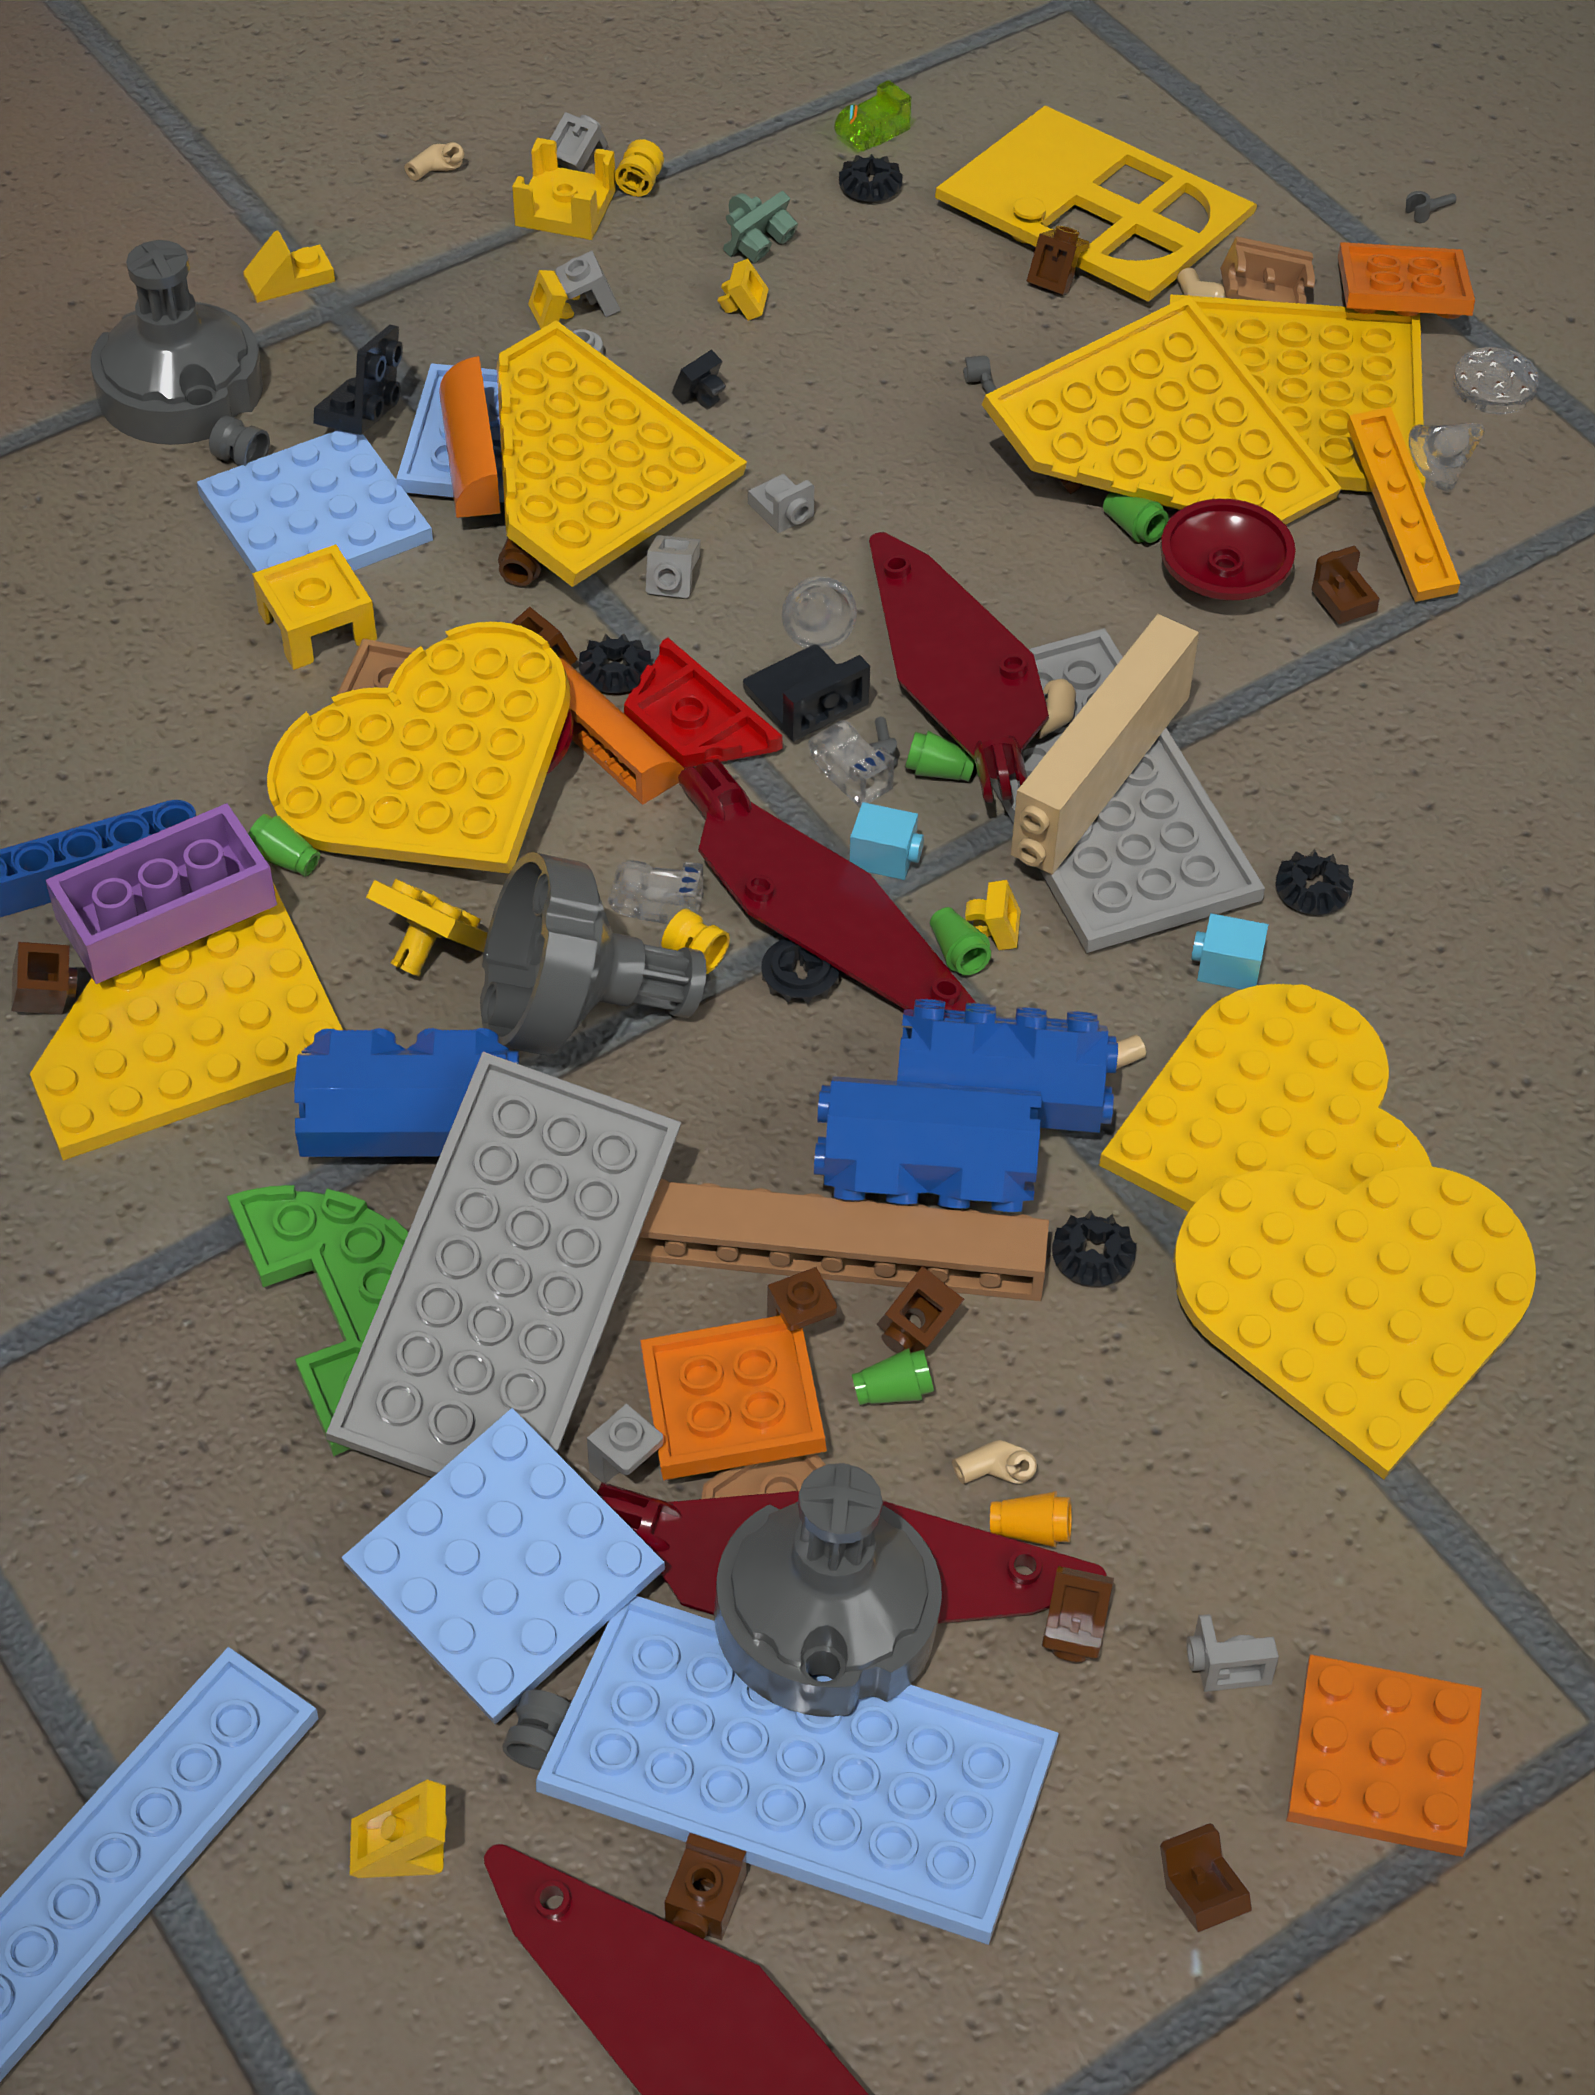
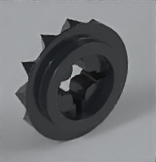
(856, 184)
(614, 676)
(1322, 896)
(779, 972)
(1089, 1266)

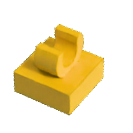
(744, 291)
(549, 299)
(996, 915)

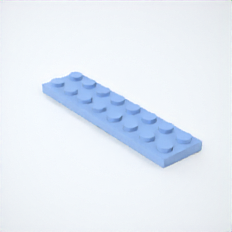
(137, 1840)

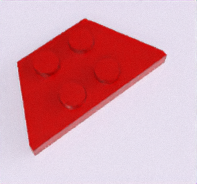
(695, 713)

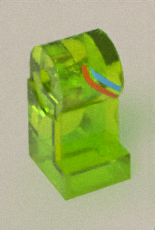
(876, 118)

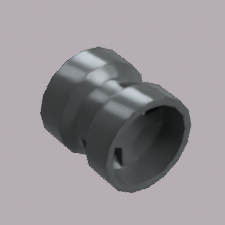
(235, 441)
(538, 1723)

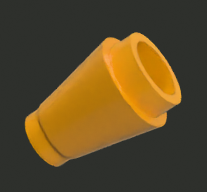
(1033, 1518)

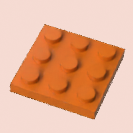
(1405, 280)
(732, 1397)
(1385, 1755)

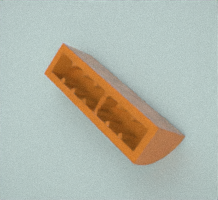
(469, 440)
(618, 742)

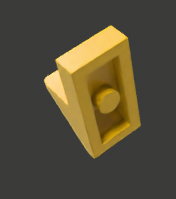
(282, 272)
(401, 1834)

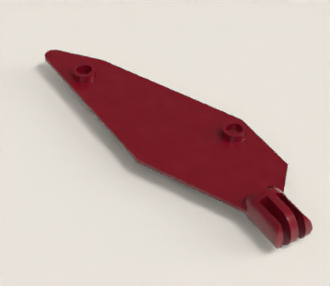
(959, 662)
(814, 895)
(972, 1563)
(660, 1998)

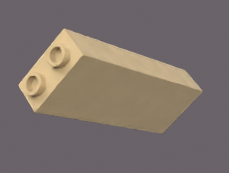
(1103, 744)

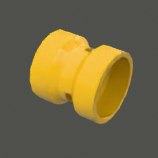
(639, 167)
(688, 931)

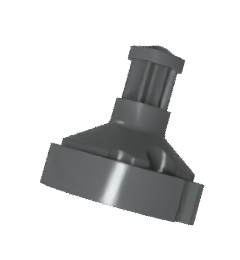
(173, 360)
(557, 958)
(828, 1593)

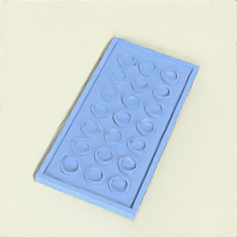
(888, 1805)

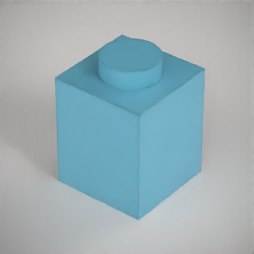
(885, 840)
(1230, 951)

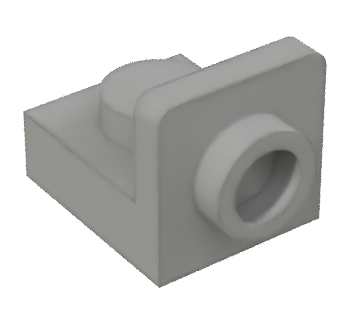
(577, 140)
(586, 276)
(783, 502)
(671, 565)
(621, 1444)
(1233, 1663)

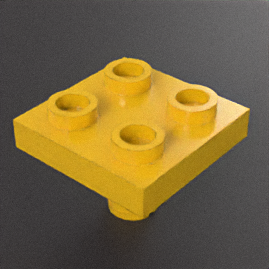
(427, 920)

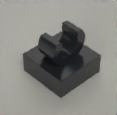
(700, 380)

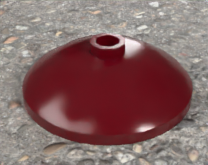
(1227, 549)

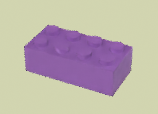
(161, 892)

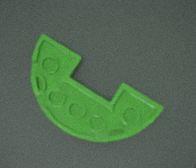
(352, 1260)

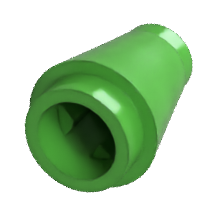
(1137, 516)
(938, 758)
(283, 845)
(960, 942)
(894, 1379)

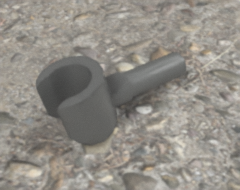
(1422, 204)
(979, 370)
(884, 739)

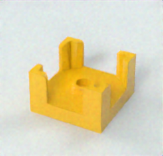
(563, 198)
(311, 598)

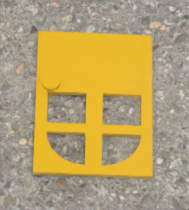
(1060, 163)

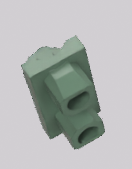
(752, 220)

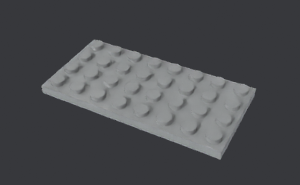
(1159, 842)
(505, 1268)

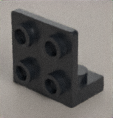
(371, 393)
(809, 690)

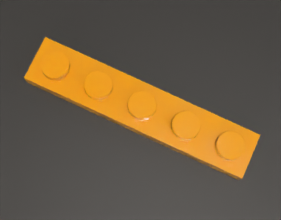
(1403, 504)

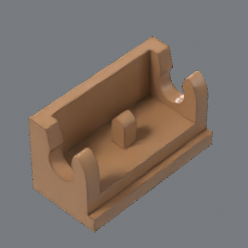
(1266, 272)

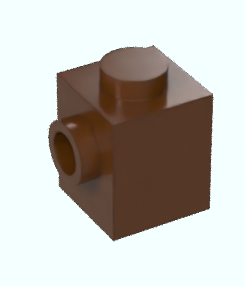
(42, 978)

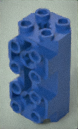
(1024, 1052)
(382, 1100)
(928, 1140)

